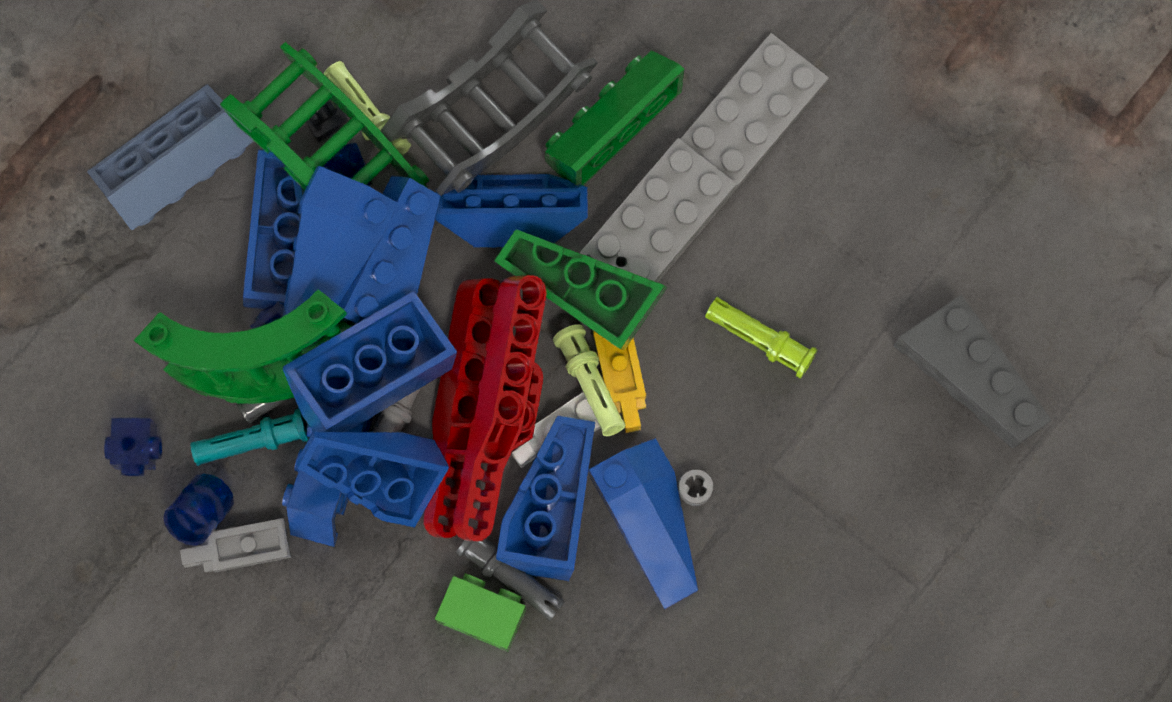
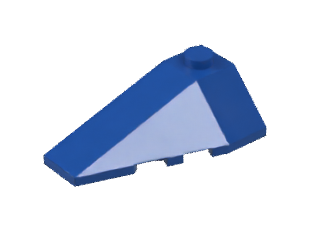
(647, 508)

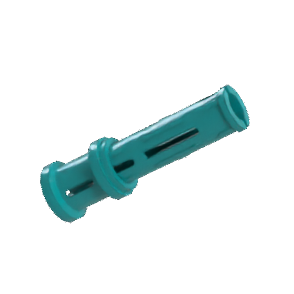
(267, 434)

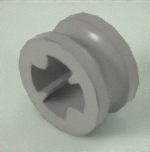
(707, 486)

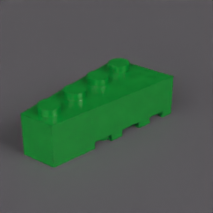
(588, 289)

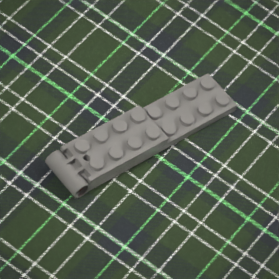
(708, 162)

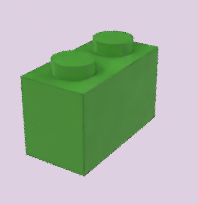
(481, 612)

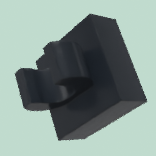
(326, 121)

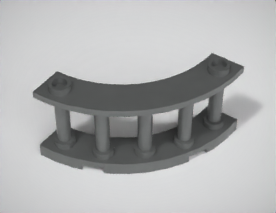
(467, 82)

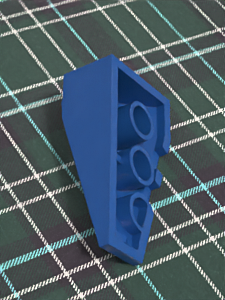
(335, 236)
(380, 470)
(546, 513)

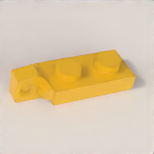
(623, 379)

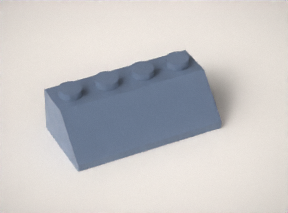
(169, 158)

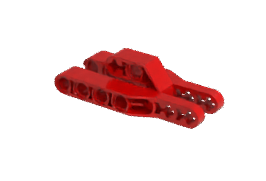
(496, 398)

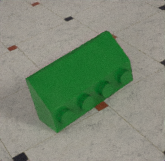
(615, 118)

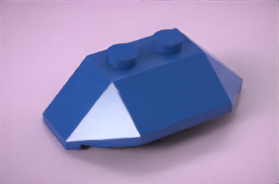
(499, 204)

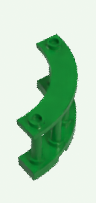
(276, 140)
(244, 363)

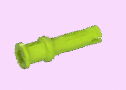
(776, 345)

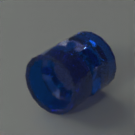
(198, 509)

